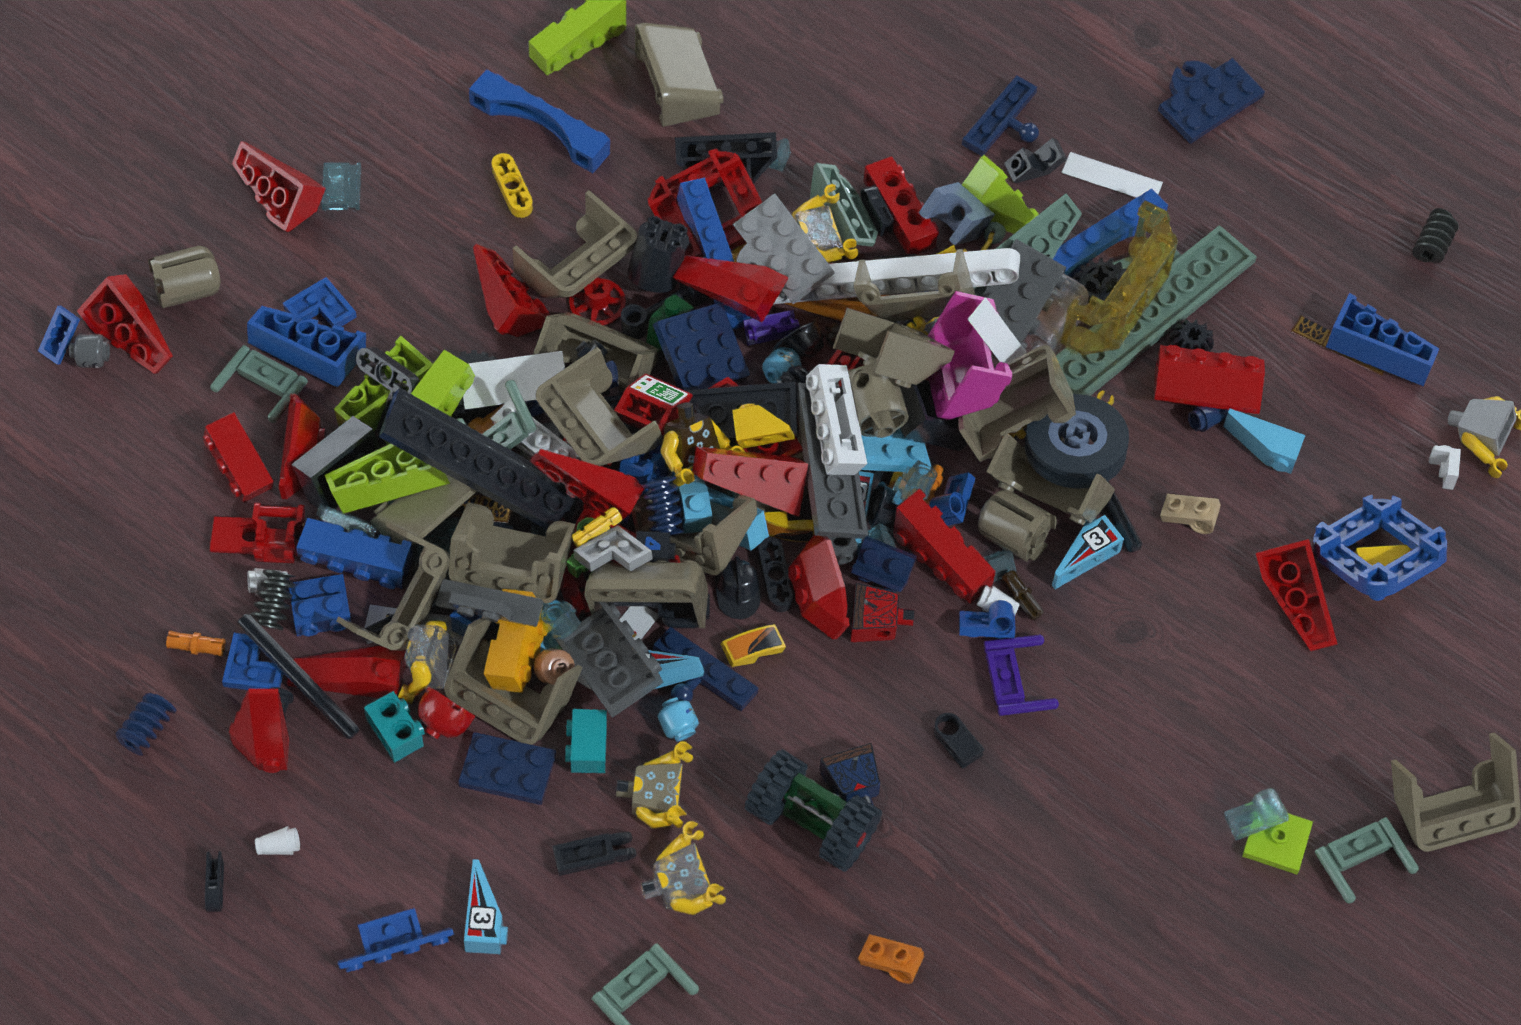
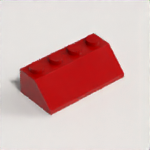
(1209, 379)

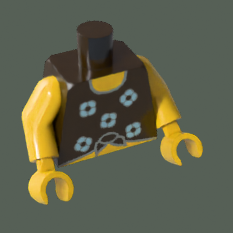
(684, 435)

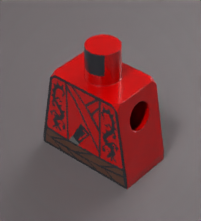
(877, 614)

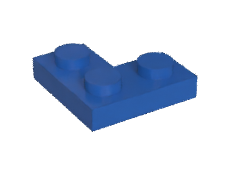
(322, 299)
(245, 670)

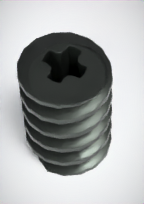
(1436, 236)
(273, 599)

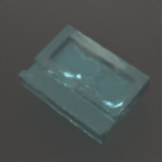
(342, 186)
(345, 520)

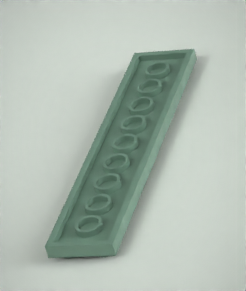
(1191, 283)

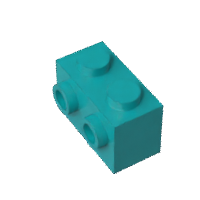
(588, 741)

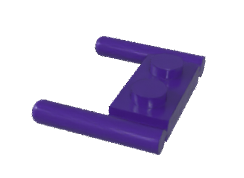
(1006, 676)

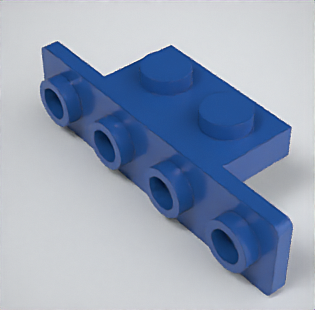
(390, 935)

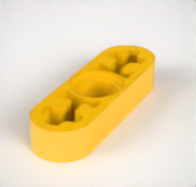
(511, 195)

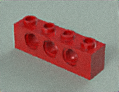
(912, 237)

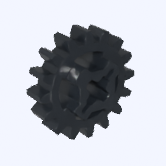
(1103, 271)

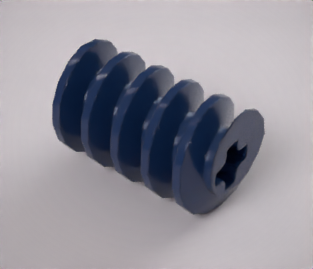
(664, 505)
(143, 721)

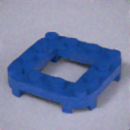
(1379, 581)

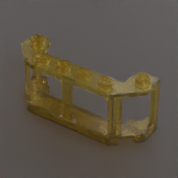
(1132, 292)

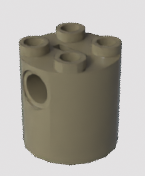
(877, 401)

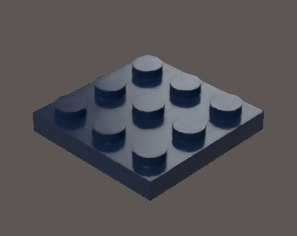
(701, 348)

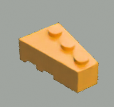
(514, 652)

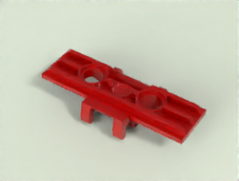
(269, 544)

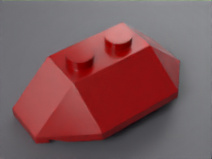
(301, 435)
(820, 586)

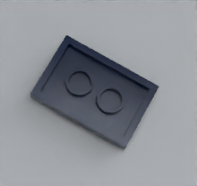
(507, 768)

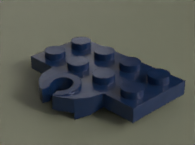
(1208, 97)

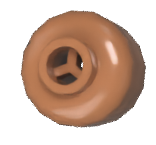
(552, 664)

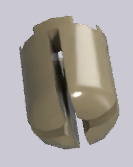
(185, 275)
(1015, 524)

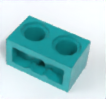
(389, 728)

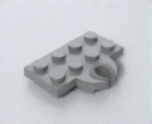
(782, 245)

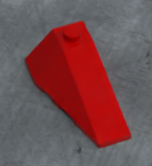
(281, 189)
(738, 285)
(593, 484)
(356, 672)

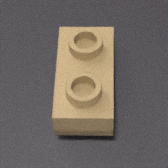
(1196, 511)

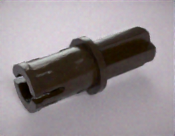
(1022, 595)

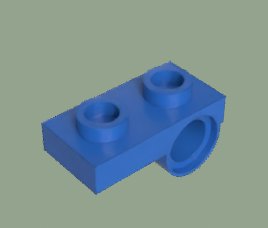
(955, 498)
(988, 623)

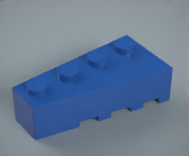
(306, 344)

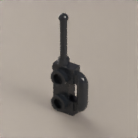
(667, 610)

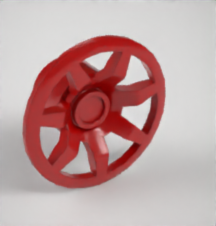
(597, 298)

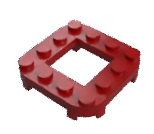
(717, 168)

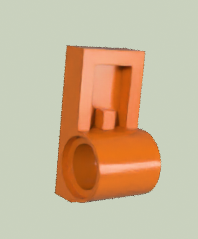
(893, 957)

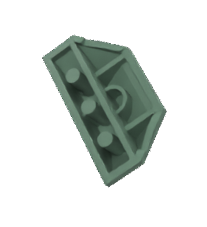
(849, 211)

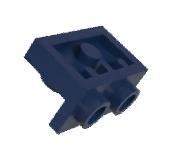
(883, 565)

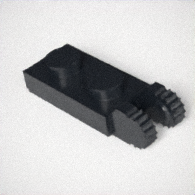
(592, 852)

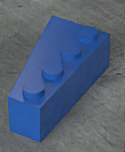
(1381, 342)
(355, 553)

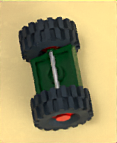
(840, 824)

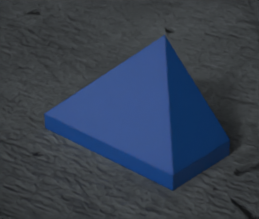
(59, 334)

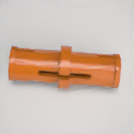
(195, 643)

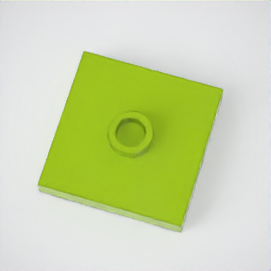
(1280, 845)

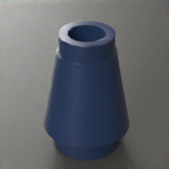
(1204, 418)

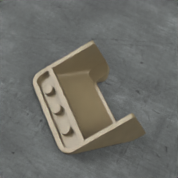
(910, 305)
(586, 419)
(421, 511)

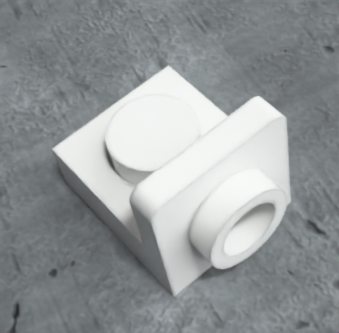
(1449, 462)

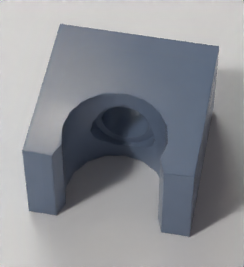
(946, 205)

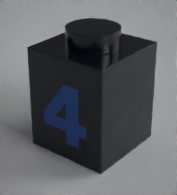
(659, 544)

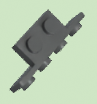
(489, 603)

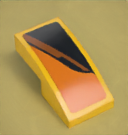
(794, 530)
(750, 645)

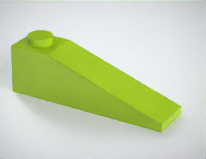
(989, 186)

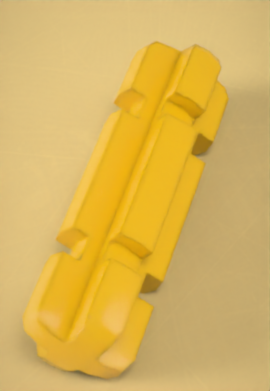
(597, 527)

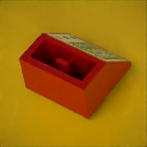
(650, 401)

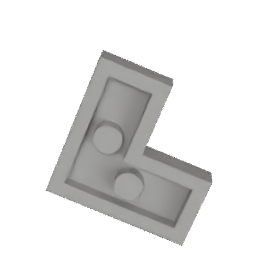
(615, 545)

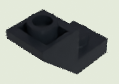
(1029, 165)

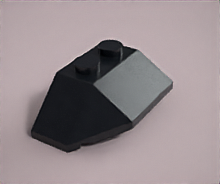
(754, 149)

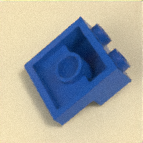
(318, 604)

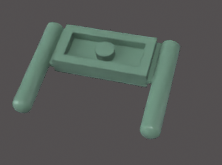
(264, 373)
(514, 426)
(1360, 847)
(637, 981)

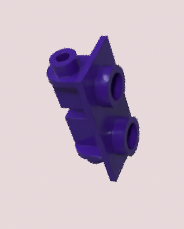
(773, 327)

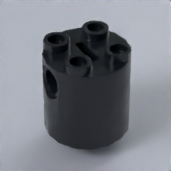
(657, 255)

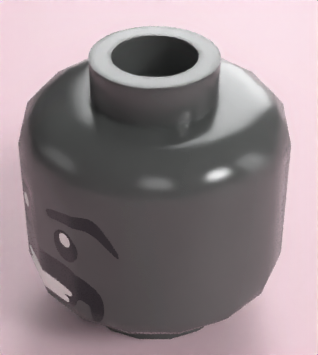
(90, 350)

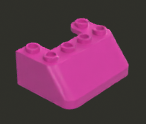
(970, 379)

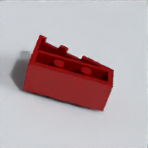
(237, 458)

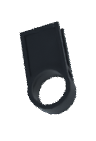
(877, 209)
(962, 744)
(214, 883)

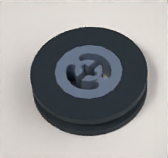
(1076, 460)

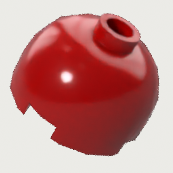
(443, 715)

